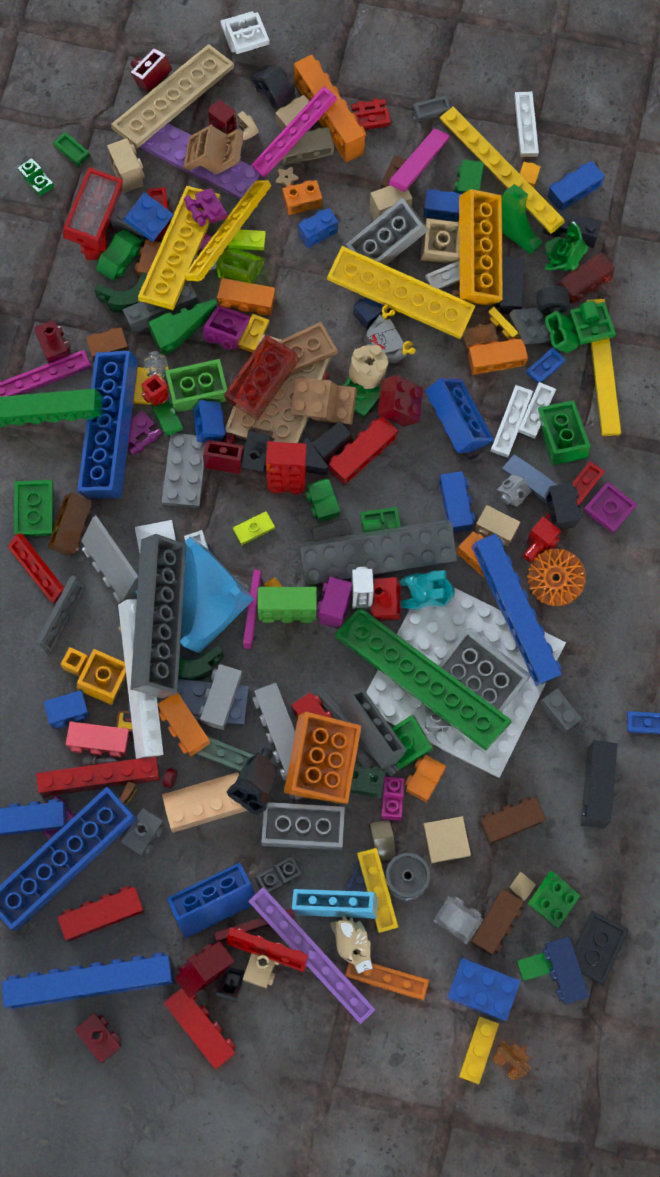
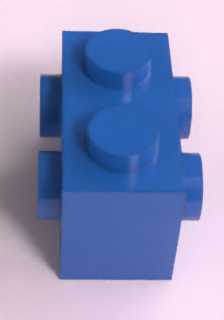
(318, 227)

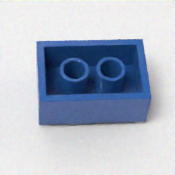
(483, 990)

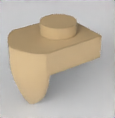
(248, 125)

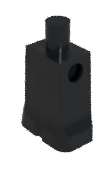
(254, 782)

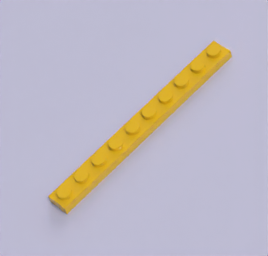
(501, 168)

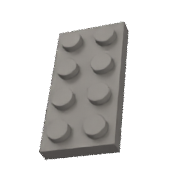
(184, 471)

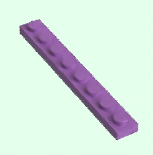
(317, 960)

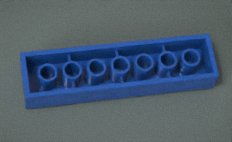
(108, 435)
(63, 858)
(87, 982)

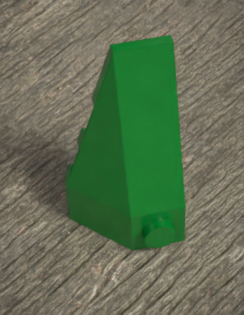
(173, 330)

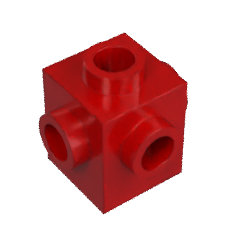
(155, 390)

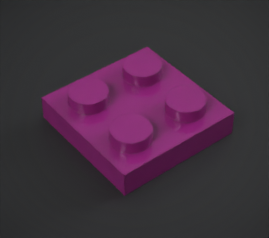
(610, 507)

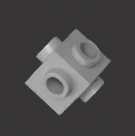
(514, 490)

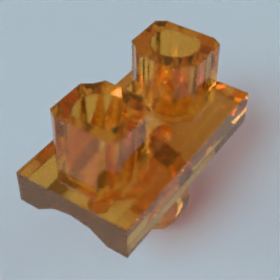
(480, 335)
(519, 1067)

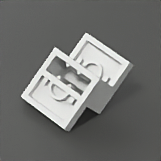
(245, 32)

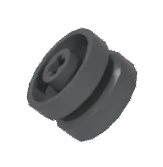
(419, 873)

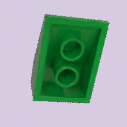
(563, 433)

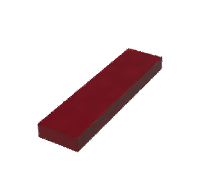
(248, 926)

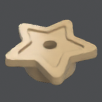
(286, 181)

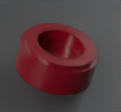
(170, 778)

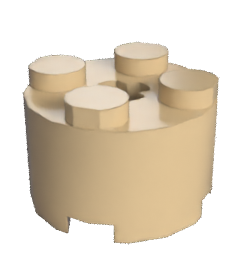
(368, 366)

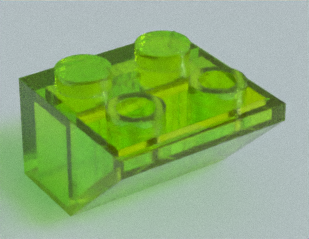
(239, 265)

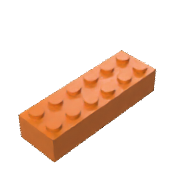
(343, 125)

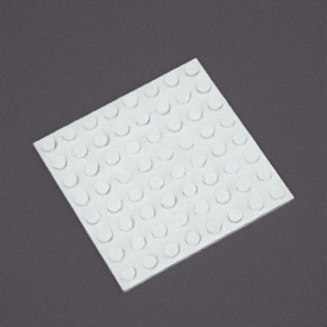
(433, 634)

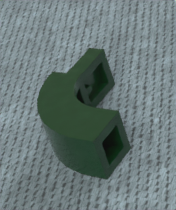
(119, 299)
(200, 668)

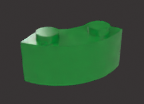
(119, 255)

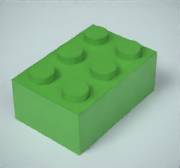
(196, 383)
(287, 604)

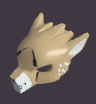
(352, 937)

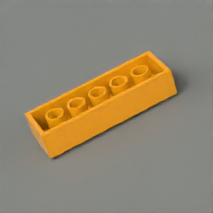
(480, 247)

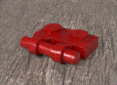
(373, 118)

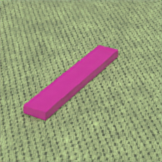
(294, 131)
(419, 160)
(45, 375)

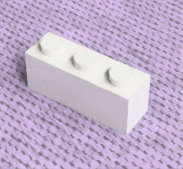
(362, 588)

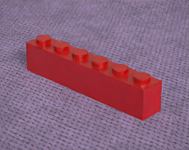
(98, 776)

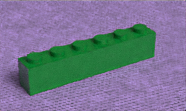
(50, 407)

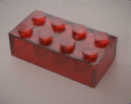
(261, 377)

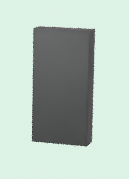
(431, 108)

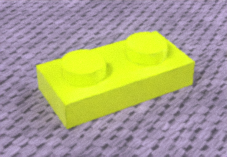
(248, 240)

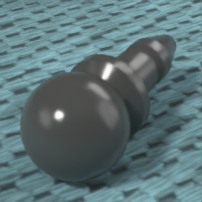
(89, 760)

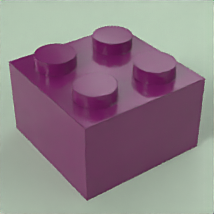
(335, 602)

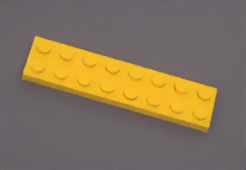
(174, 256)
(401, 292)

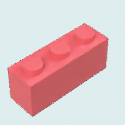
(97, 739)

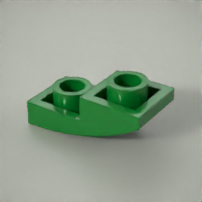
(35, 177)
(167, 418)

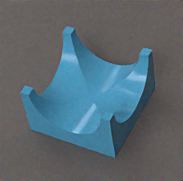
(209, 597)

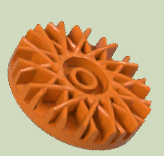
(571, 575)

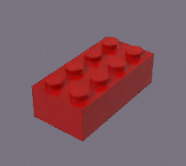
(286, 467)

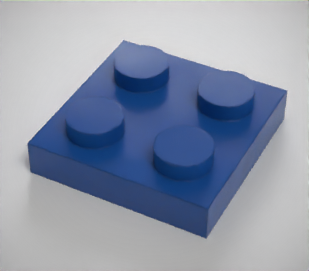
(148, 217)

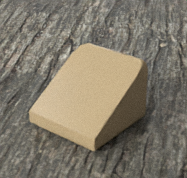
(522, 886)

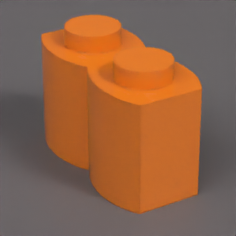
(425, 778)

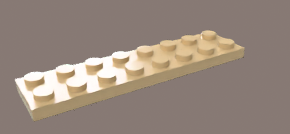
(172, 96)

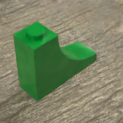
(515, 220)

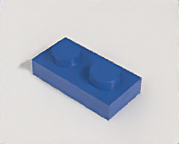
(545, 366)
(643, 722)

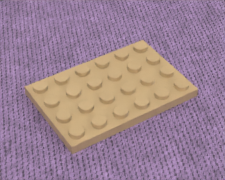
(277, 414)

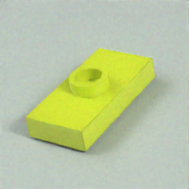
(253, 528)

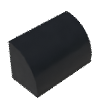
(333, 442)

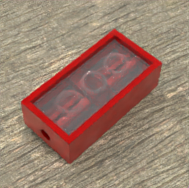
(93, 208)

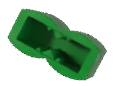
(561, 332)
(323, 500)

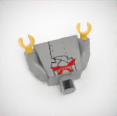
(385, 335)

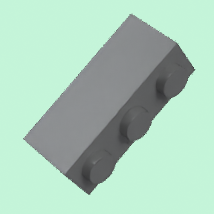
(220, 696)

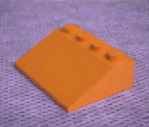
(322, 758)

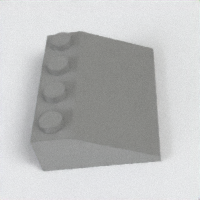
(109, 561)
(485, 669)

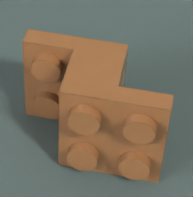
(213, 149)
(323, 401)

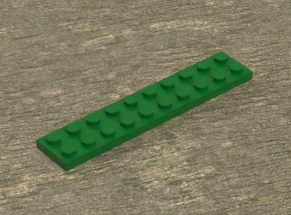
(423, 679)

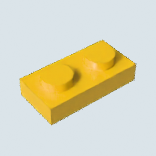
(255, 328)
(508, 330)

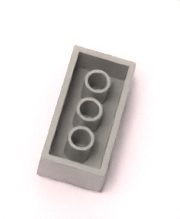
(389, 233)
(303, 826)

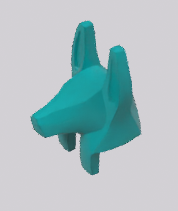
(427, 590)

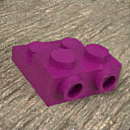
(225, 327)

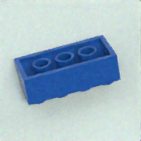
(459, 415)
(212, 900)

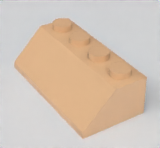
(201, 803)

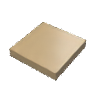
(447, 839)

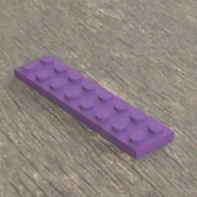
(171, 146)

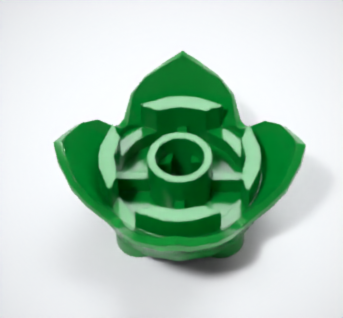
(567, 251)

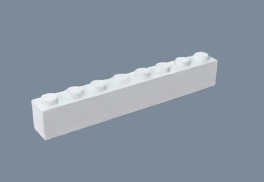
(142, 706)

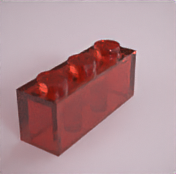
(587, 277)

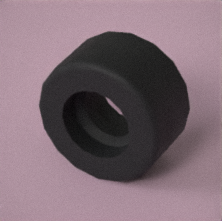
(553, 299)

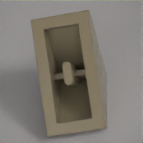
(383, 840)

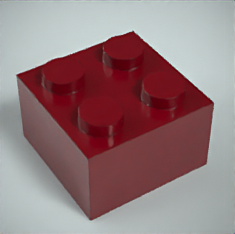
(400, 400)
(203, 968)

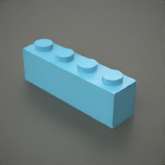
(335, 903)

